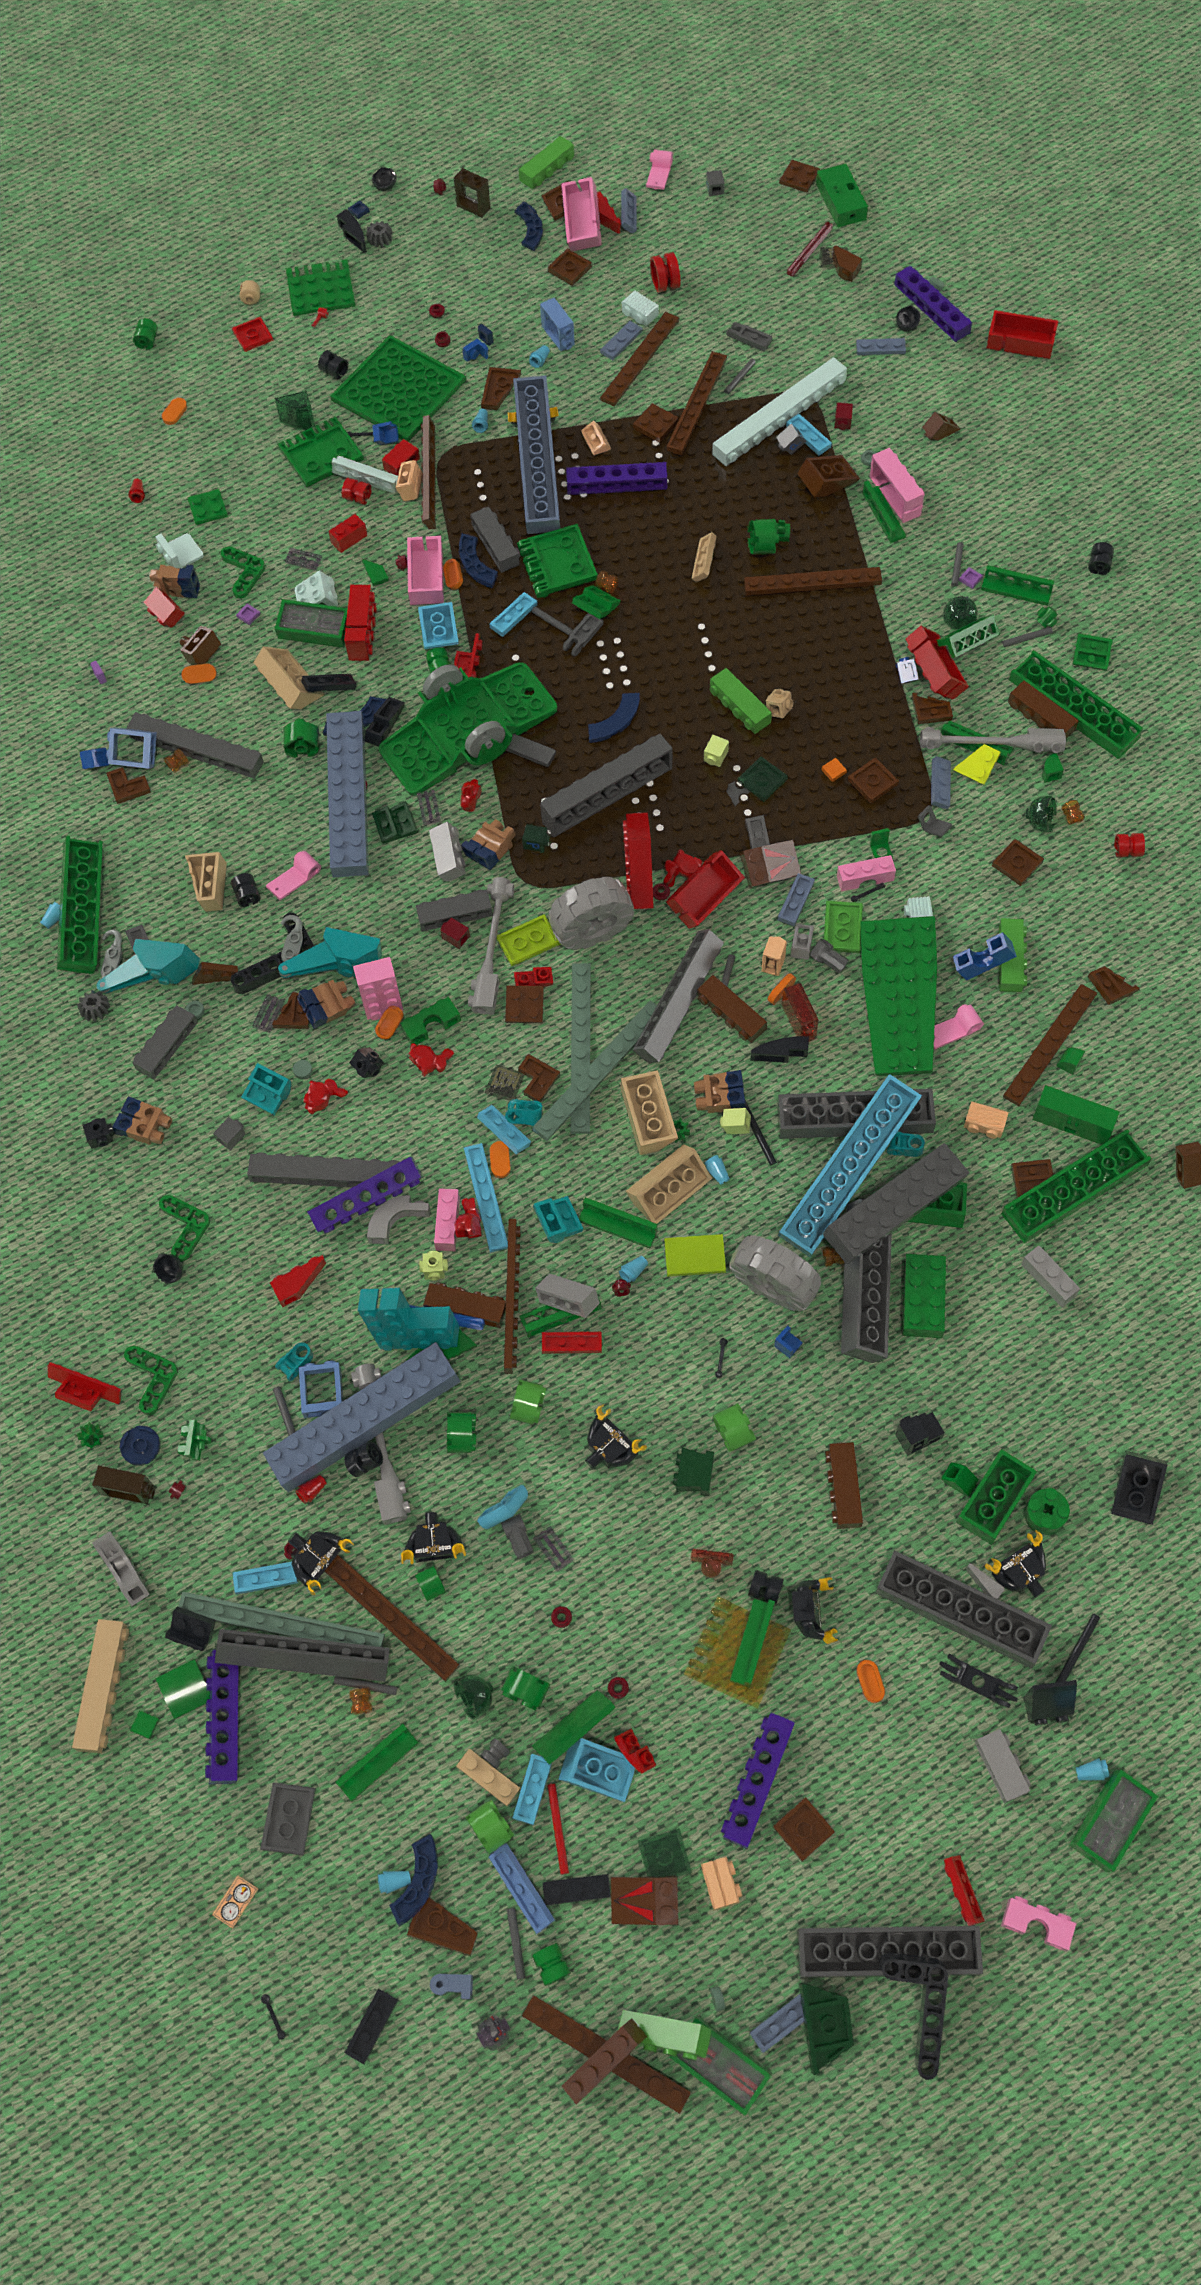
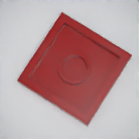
(252, 334)

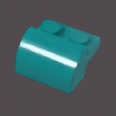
(266, 1089)
(557, 1218)

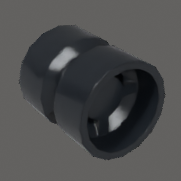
(333, 364)
(1101, 558)
(245, 889)
(363, 1459)
(772, 1583)

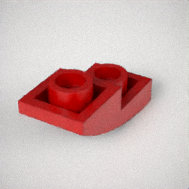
(537, 977)
(638, 1757)

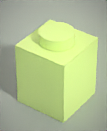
(716, 751)
(736, 1121)

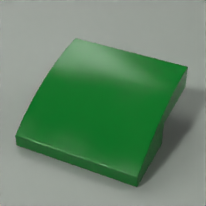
(596, 602)
(1092, 652)
(183, 1689)

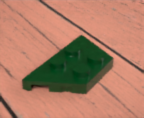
(826, 2025)

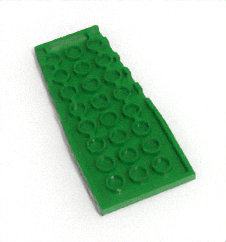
(900, 992)

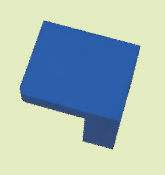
(385, 433)
(94, 758)
(787, 1342)

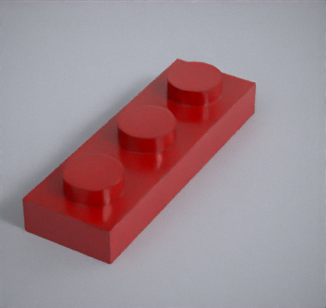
(571, 1342)
(963, 1890)

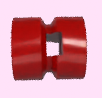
(356, 490)
(1130, 845)

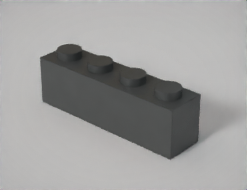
(494, 539)
(461, 908)
(164, 1042)

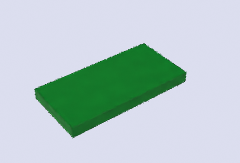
(573, 1727)

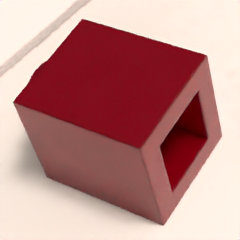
(843, 416)
(454, 933)

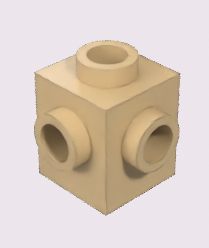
(779, 703)

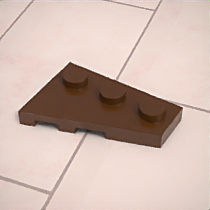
(497, 386)
(442, 1929)

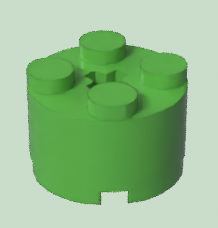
(526, 1402)
(734, 1427)
(489, 1826)

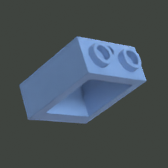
(558, 324)
(149, 747)
(319, 1409)

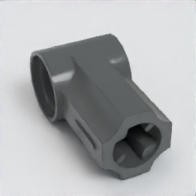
(824, 953)
(516, 1533)

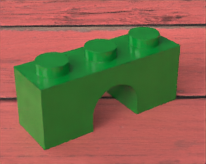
(442, 1012)

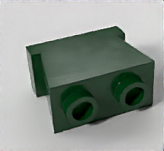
(694, 1471)

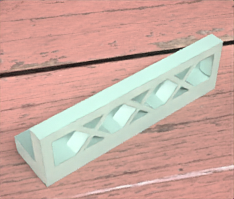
(361, 472)

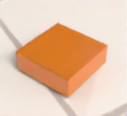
(834, 770)

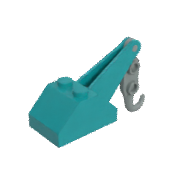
(338, 951)
(152, 960)

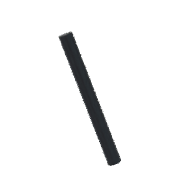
(760, 1138)
(1078, 1648)

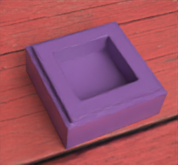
(970, 578)
(248, 614)
(98, 672)

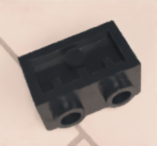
(190, 1629)

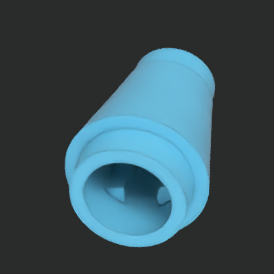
(539, 356)
(480, 421)
(51, 915)
(717, 1169)
(633, 1269)
(1093, 1770)
(393, 1880)

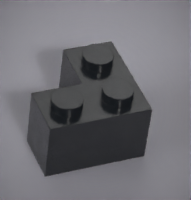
(918, 1432)

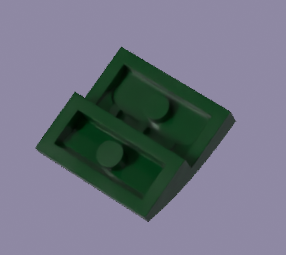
(389, 819)

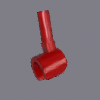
(322, 312)

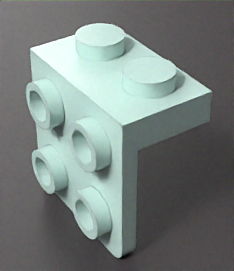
(179, 551)
(317, 589)

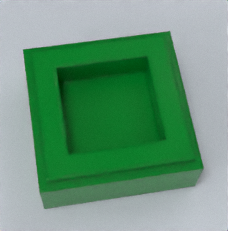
(144, 1724)

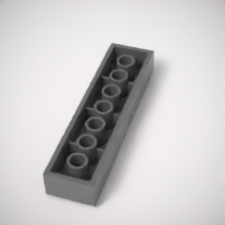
(606, 785)
(836, 1113)
(895, 1203)
(867, 1302)
(963, 1609)
(859, 1950)

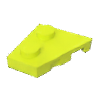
(979, 764)

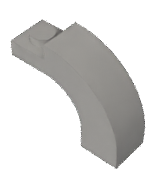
(389, 1213)
(121, 1568)

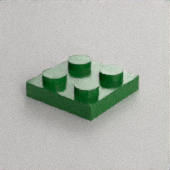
(207, 507)

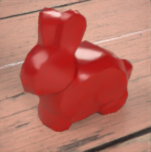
(470, 794)
(681, 865)
(427, 1060)
(319, 1095)
(469, 1223)

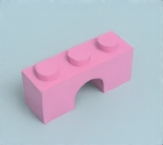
(853, 874)
(446, 1216)
(1058, 1928)

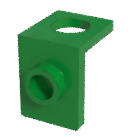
(878, 840)

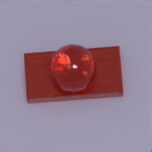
(711, 1561)

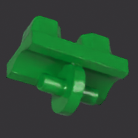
(195, 1440)

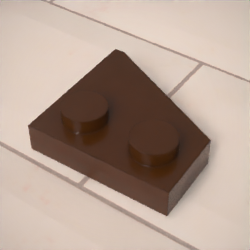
(1111, 985)
(1030, 1174)

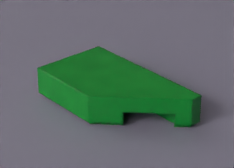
(375, 572)

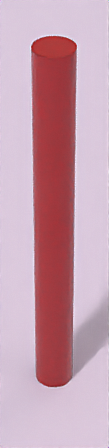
(558, 1831)

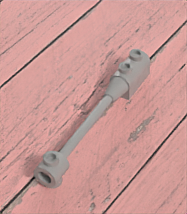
(1035, 740)
(487, 983)
(389, 1488)

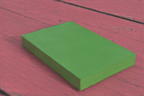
(843, 925)

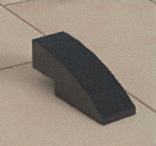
(351, 230)
(383, 721)
(781, 1049)

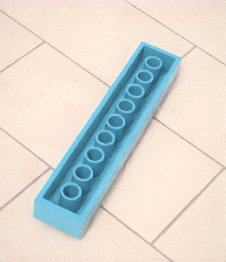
(849, 1165)

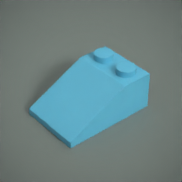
(438, 625)
(597, 1769)

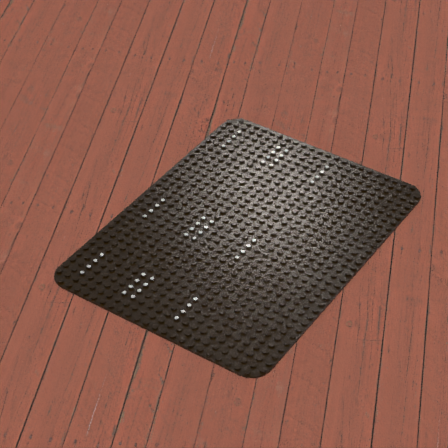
(679, 635)

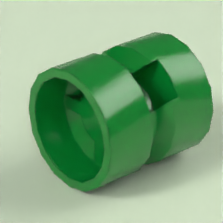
(145, 333)
(436, 658)
(550, 1962)

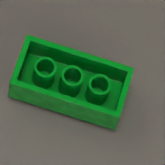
(924, 1296)
(996, 1497)

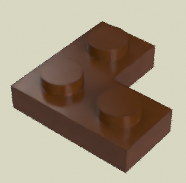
(124, 789)
(542, 1077)

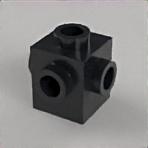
(366, 1062)
(98, 1132)

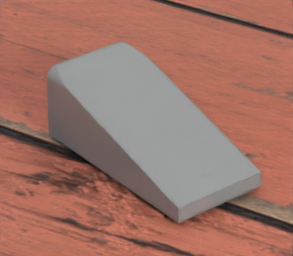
(802, 942)
(985, 1582)

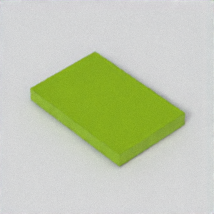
(527, 940)
(695, 1255)

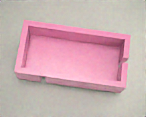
(581, 214)
(902, 492)
(425, 570)
(377, 987)

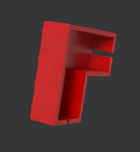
(638, 860)

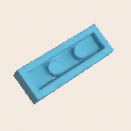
(813, 437)
(513, 614)
(503, 1129)
(264, 1578)
(532, 1790)

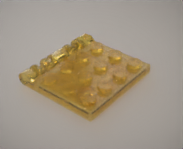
(725, 1650)

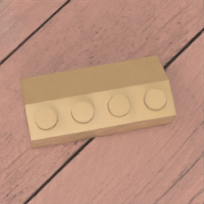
(285, 676)
(648, 1112)
(669, 1184)

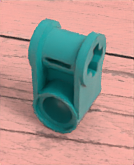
(526, 1112)
(904, 1144)
(293, 1360)

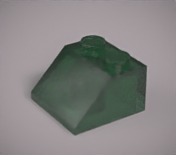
(295, 411)

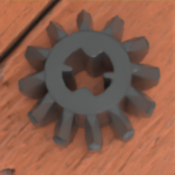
(379, 234)
(92, 1012)

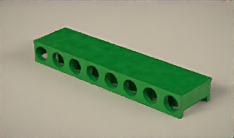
(1093, 720)
(79, 906)
(1075, 1186)

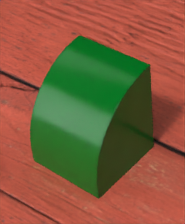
(1052, 769)
(1070, 1060)
(960, 1478)
(430, 1583)

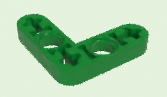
(249, 569)
(191, 1227)
(159, 1377)

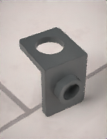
(933, 825)

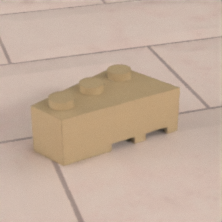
(208, 879)

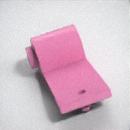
(660, 169)
(303, 870)
(962, 1025)

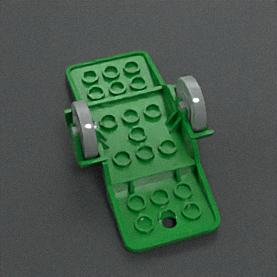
(464, 723)

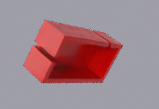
(1022, 334)
(362, 620)
(936, 663)
(705, 889)

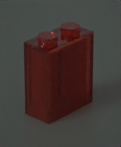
(800, 1011)

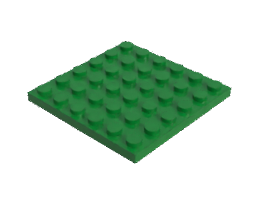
(398, 387)

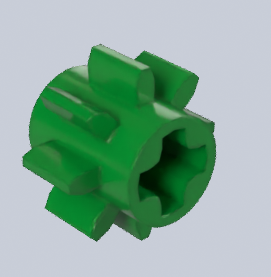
(1047, 617)
(683, 1130)
(85, 1437)

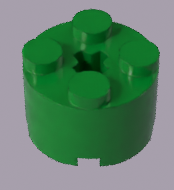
(762, 536)
(301, 738)
(459, 1432)
(1046, 1500)
(526, 1687)

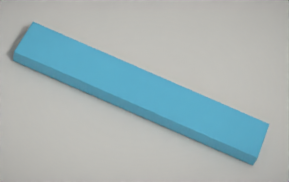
(486, 1197)

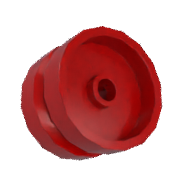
(665, 272)

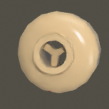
(249, 292)

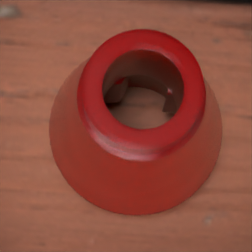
(136, 491)
(309, 1490)

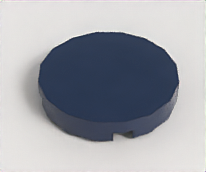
(144, 1450)

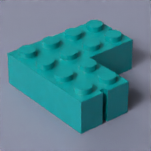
(402, 1327)

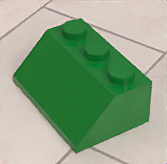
(947, 1210)

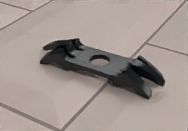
(991, 1684)

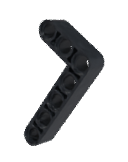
(264, 967)
(928, 2006)

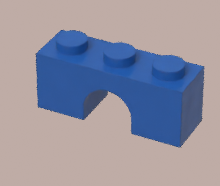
(972, 963)

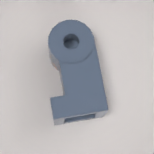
(453, 1983)

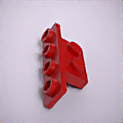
(468, 660)
(81, 1389)

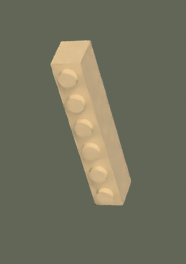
(100, 1686)

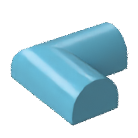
(504, 1509)

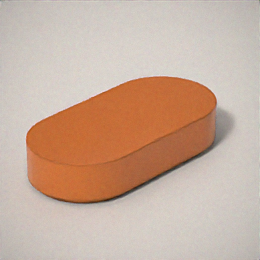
(174, 411)
(453, 574)
(199, 673)
(777, 992)
(389, 1022)
(500, 1159)
(870, 1681)

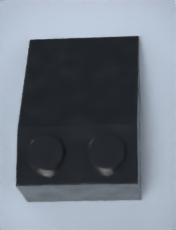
(1139, 1487)
(1051, 1702)

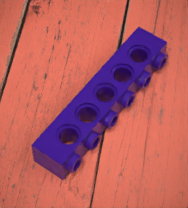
(933, 303)
(616, 478)
(319, 1214)
(227, 1773)
(742, 1835)

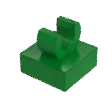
(783, 530)

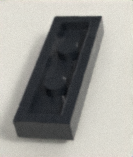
(328, 682)
(576, 1889)
(371, 2026)

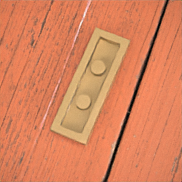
(704, 557)
(488, 1777)

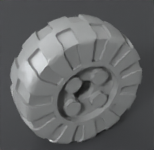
(591, 913)
(775, 1273)

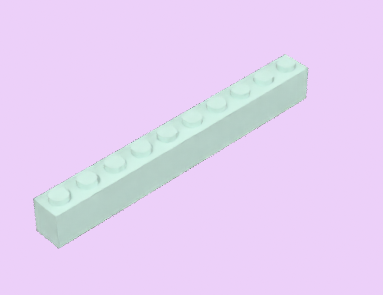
(779, 411)

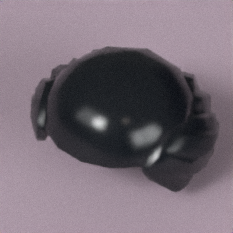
(384, 179)
(908, 318)
(168, 1268)

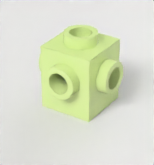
(433, 1265)

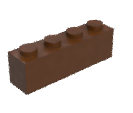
(1041, 709)
(732, 1009)
(467, 1303)
(845, 1485)
(604, 2061)

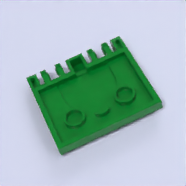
(321, 289)
(314, 454)
(558, 558)

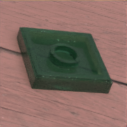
(762, 778)
(665, 1855)

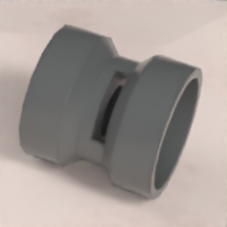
(496, 1752)

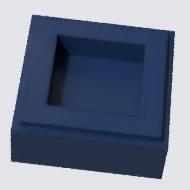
(358, 209)
(485, 334)

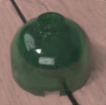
(960, 612)
(1041, 812)
(475, 1694)

